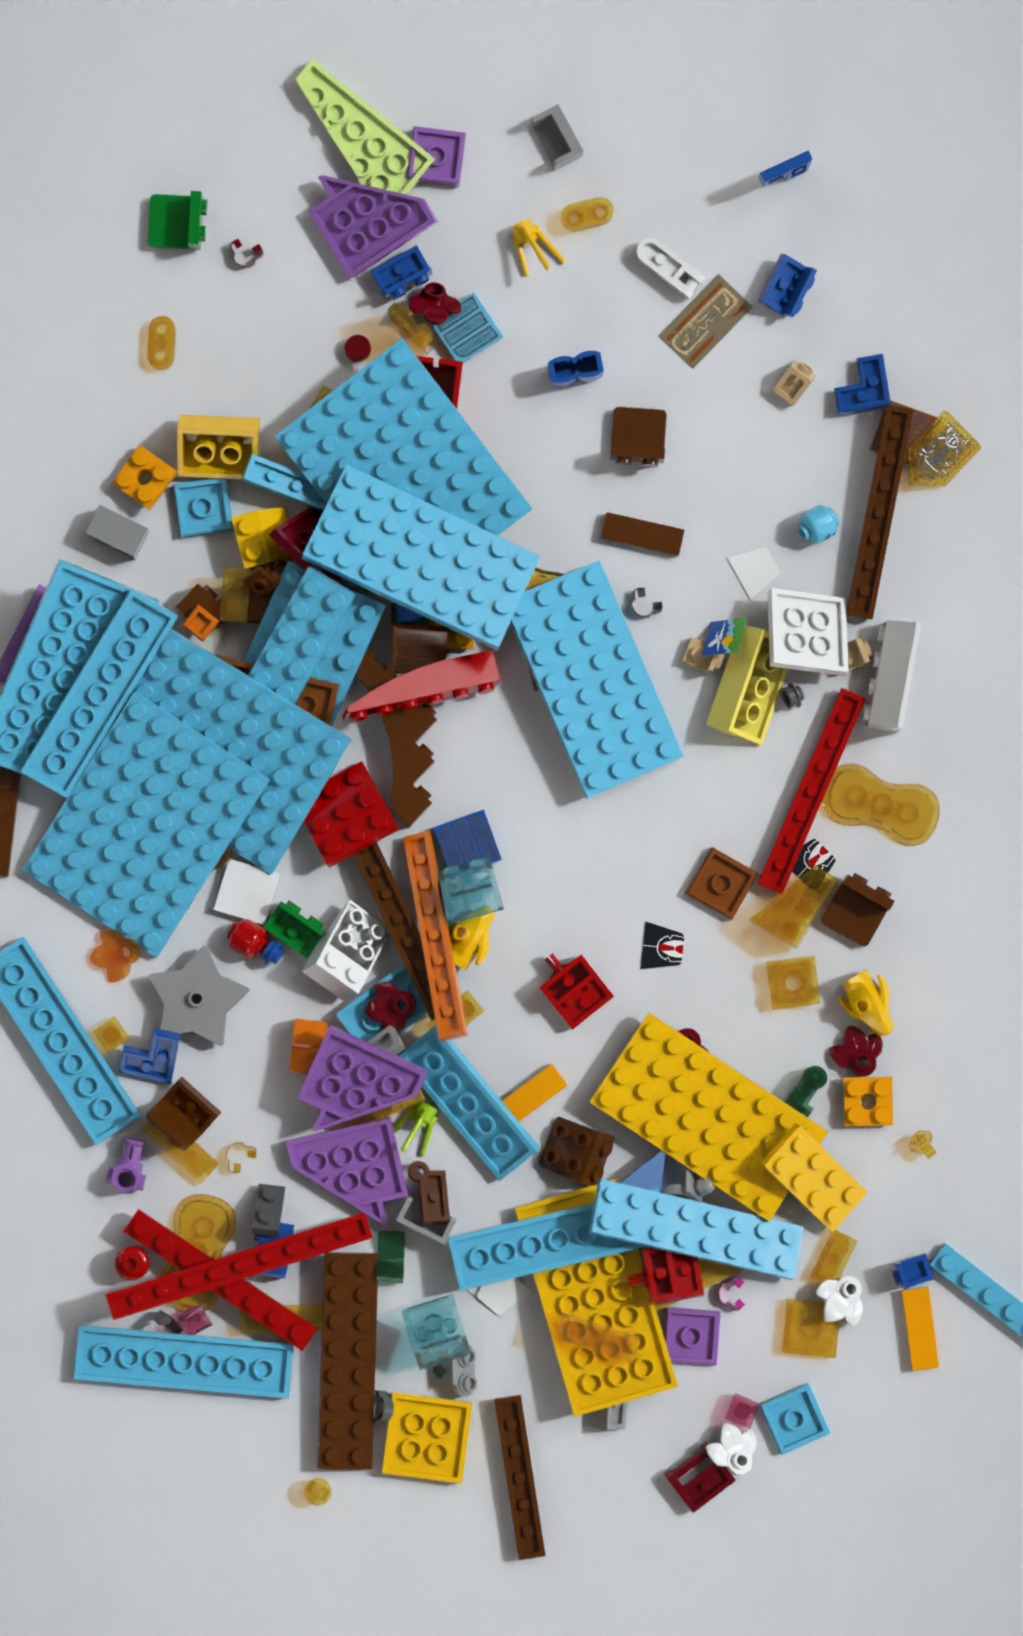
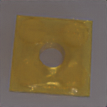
(805, 970)

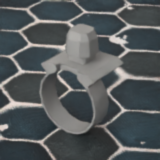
(691, 1187)

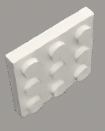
(807, 632)

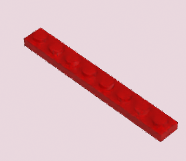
(811, 791)
(239, 1293)

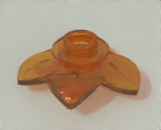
(111, 954)

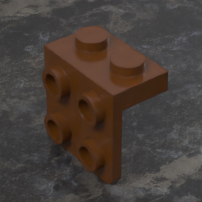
(638, 436)
(857, 909)
(182, 1114)
(576, 1151)

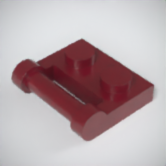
(702, 1486)

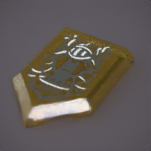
(940, 452)

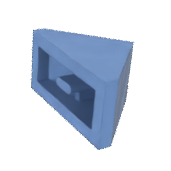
(649, 1174)

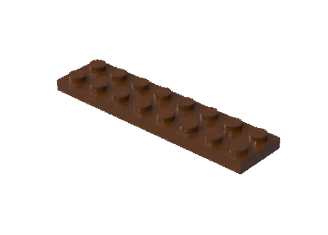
(347, 1360)

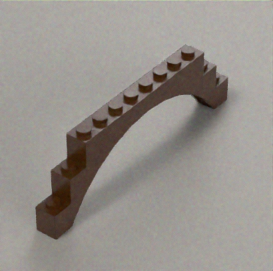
(402, 727)

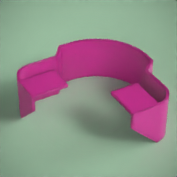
(738, 1284)

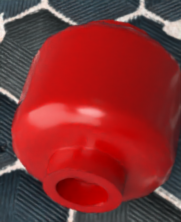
(247, 938)
(132, 1262)

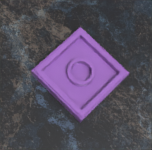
(446, 148)
(692, 1335)

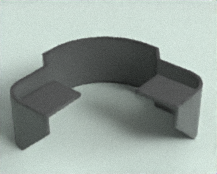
(656, 605)
(164, 1319)
(388, 1408)

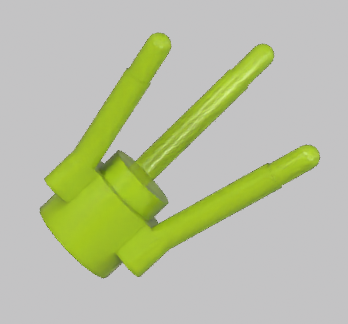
(422, 1115)

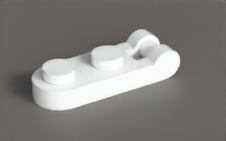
(668, 266)

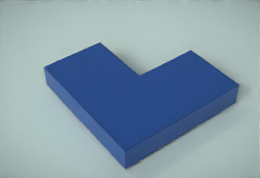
(786, 169)
(870, 393)
(154, 1064)

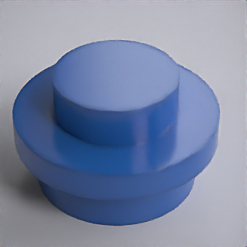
(272, 953)

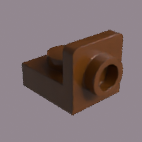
(265, 578)

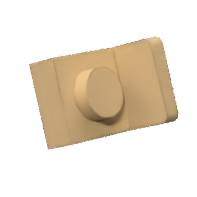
(794, 382)
(858, 653)
(694, 658)

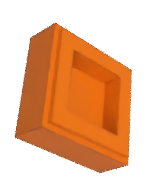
(200, 623)

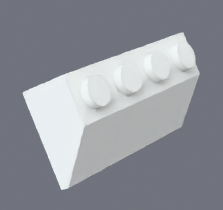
(893, 675)

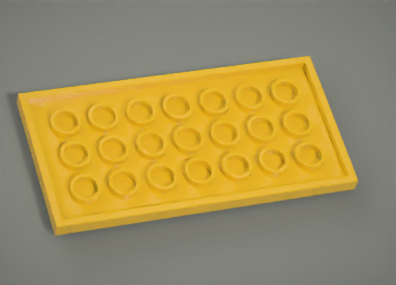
(701, 1113)
(601, 1294)

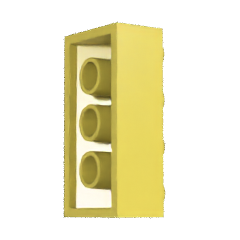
(747, 689)

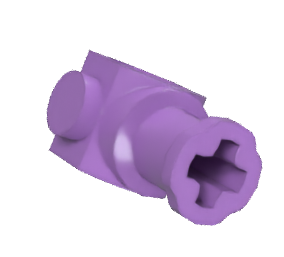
(129, 1165)

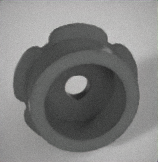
(792, 695)

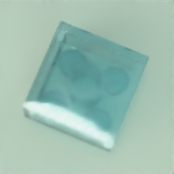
(470, 890)
(436, 1332)

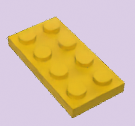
(813, 1177)

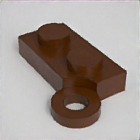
(432, 1194)

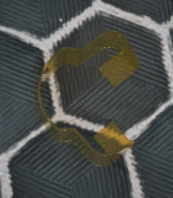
(251, 1154)

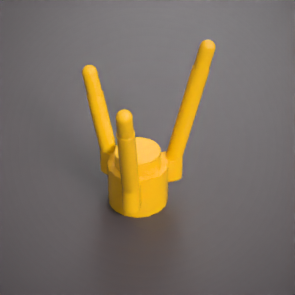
(527, 234)

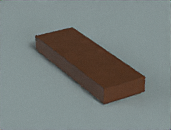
(642, 534)

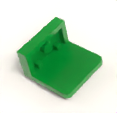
(177, 221)

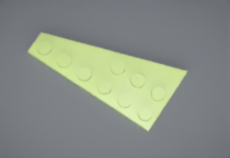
(365, 138)

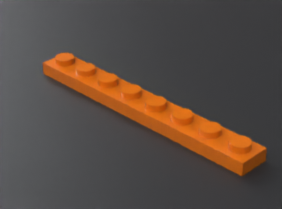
(435, 936)

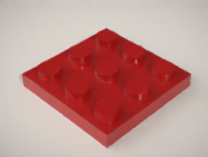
(348, 815)

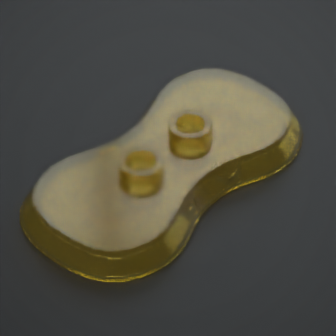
(900, 810)
(208, 1226)

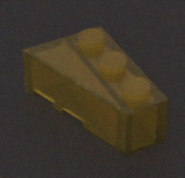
(797, 908)

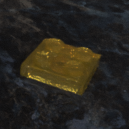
(418, 334)
(807, 1331)

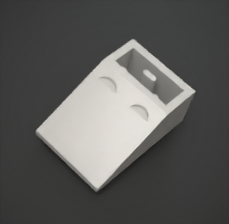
(347, 951)

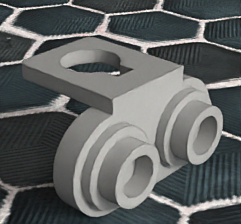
(459, 1375)

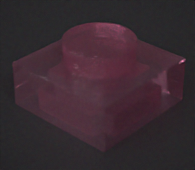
(194, 1320)
(742, 1410)

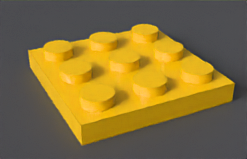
(427, 1437)

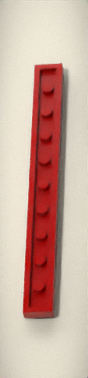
(238, 1266)

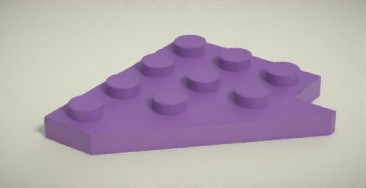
(356, 1079)

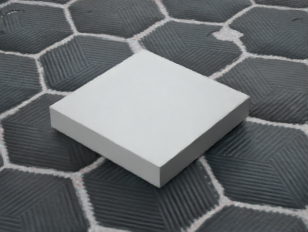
(246, 892)

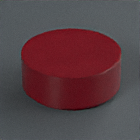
(357, 348)

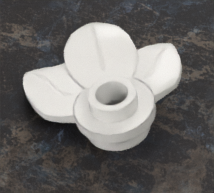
(840, 1303)
(732, 1445)

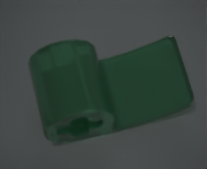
(391, 1257)

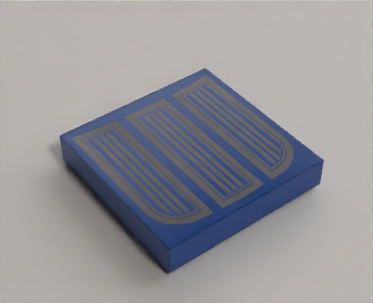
(467, 840)

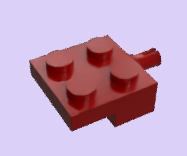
(575, 990)
(668, 1276)

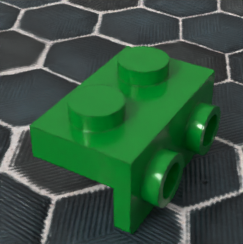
(295, 929)

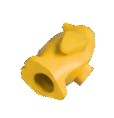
(470, 940)
(868, 1002)

